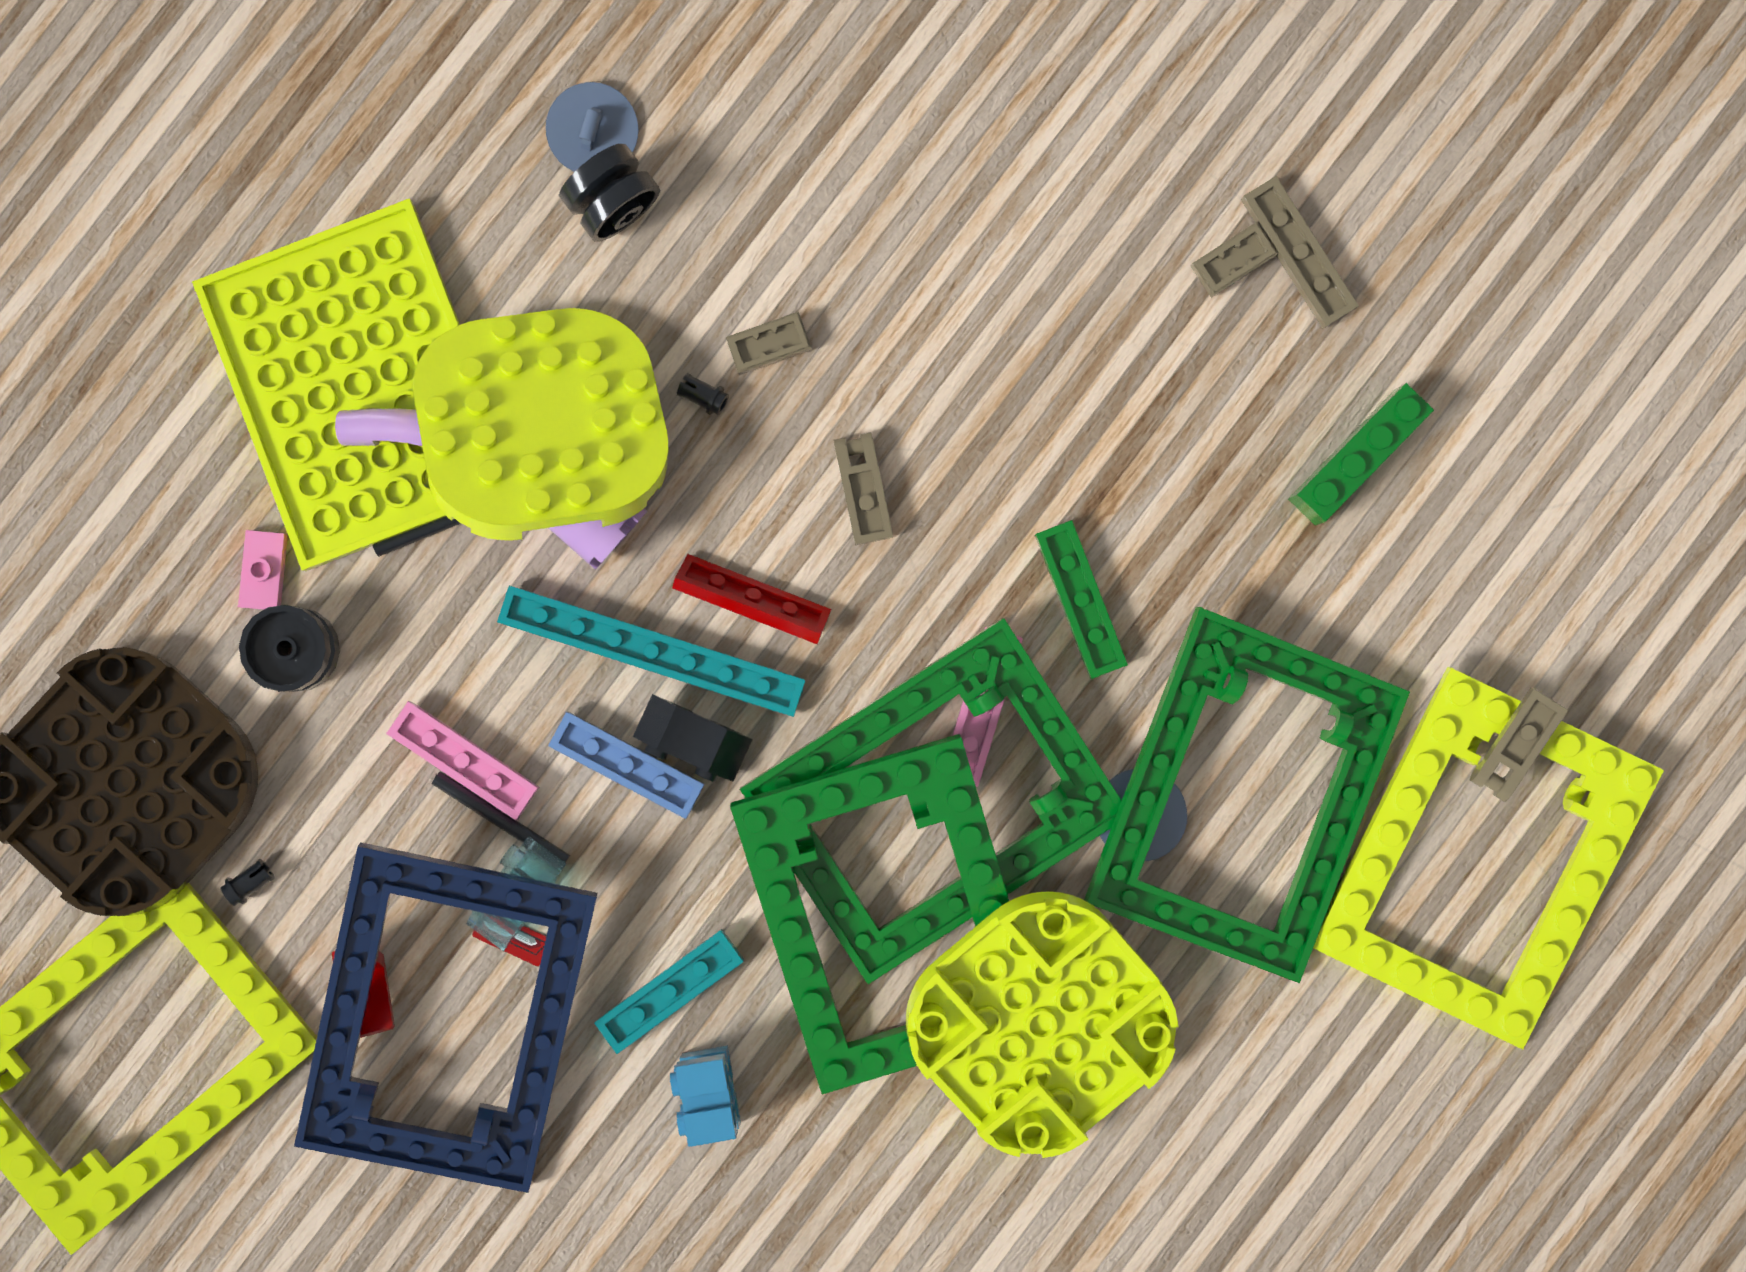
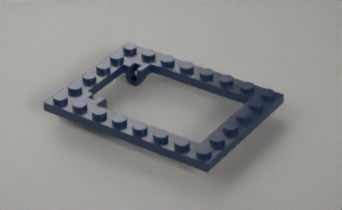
(339, 1107)

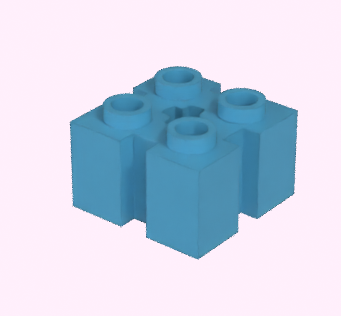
(708, 1096)

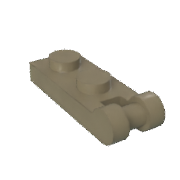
(863, 490)
(1519, 743)

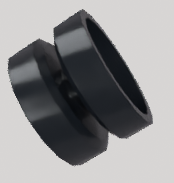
(609, 192)
(285, 626)

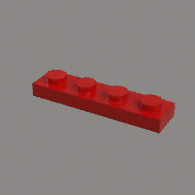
(751, 598)

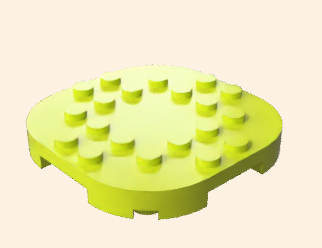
(540, 422)
(1040, 1023)

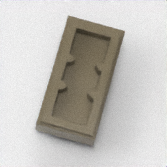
(1234, 259)
(768, 343)

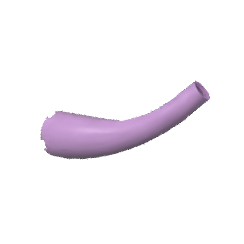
(372, 426)

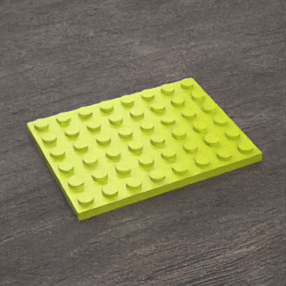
(326, 333)

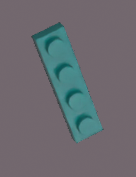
(669, 991)

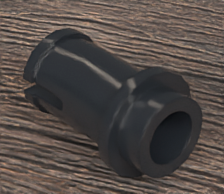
(703, 394)
(246, 883)

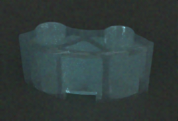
(527, 861)

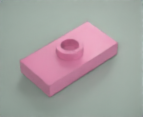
(262, 569)

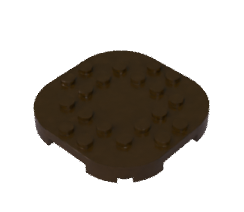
(123, 782)

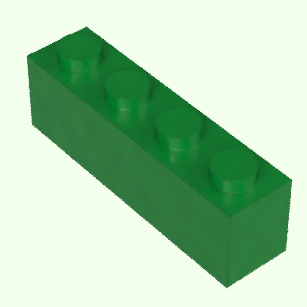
(1360, 454)

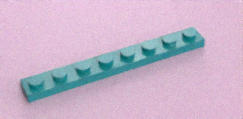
(651, 651)

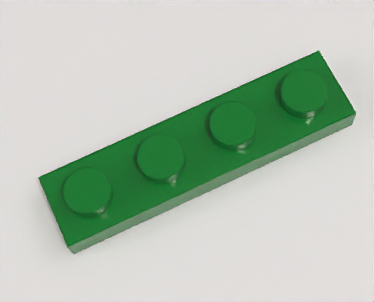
(1081, 599)

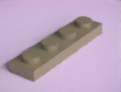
(1300, 252)

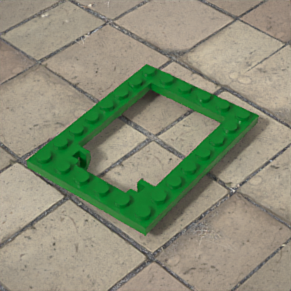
(1364, 727)
(1071, 813)
(768, 827)

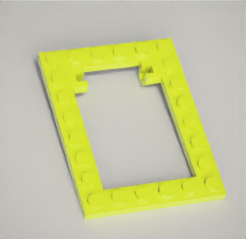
(1455, 724)
(93, 1193)

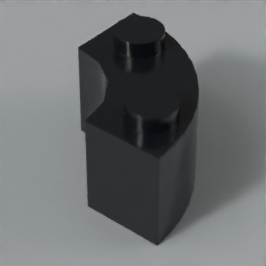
(692, 738)

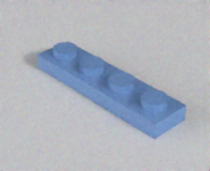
(626, 764)

